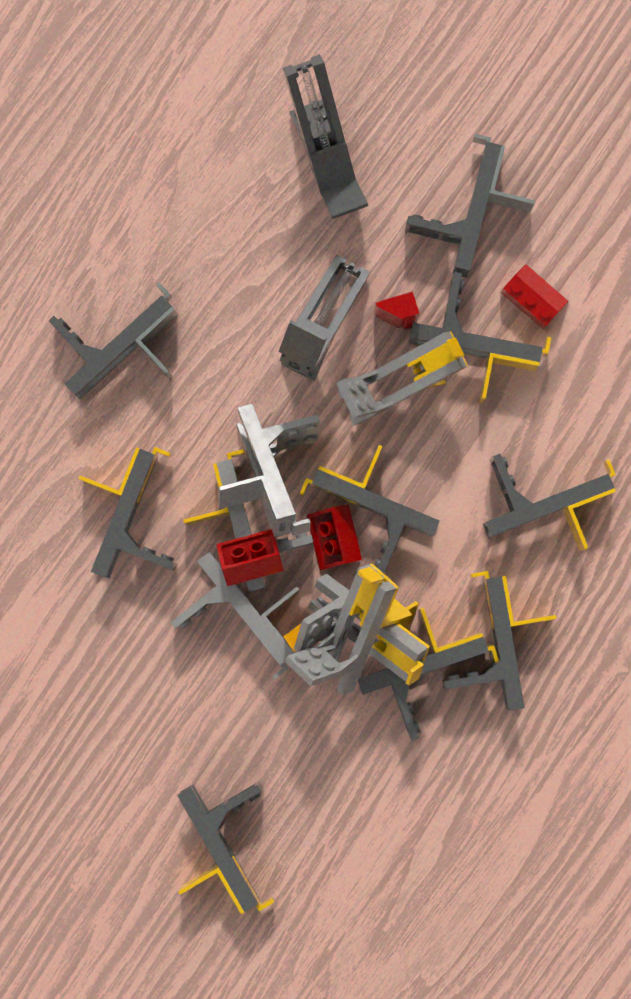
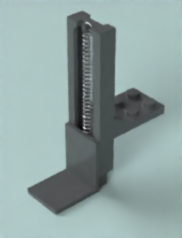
(324, 140)
(308, 342)

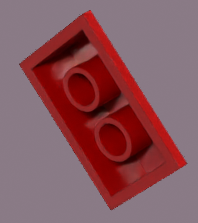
(534, 296)
(398, 310)
(334, 537)
(249, 557)

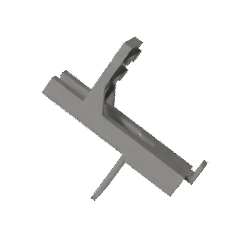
(267, 483)
(259, 624)

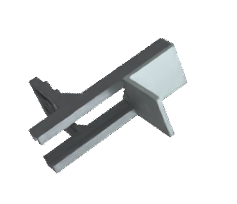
(467, 231)
(135, 335)

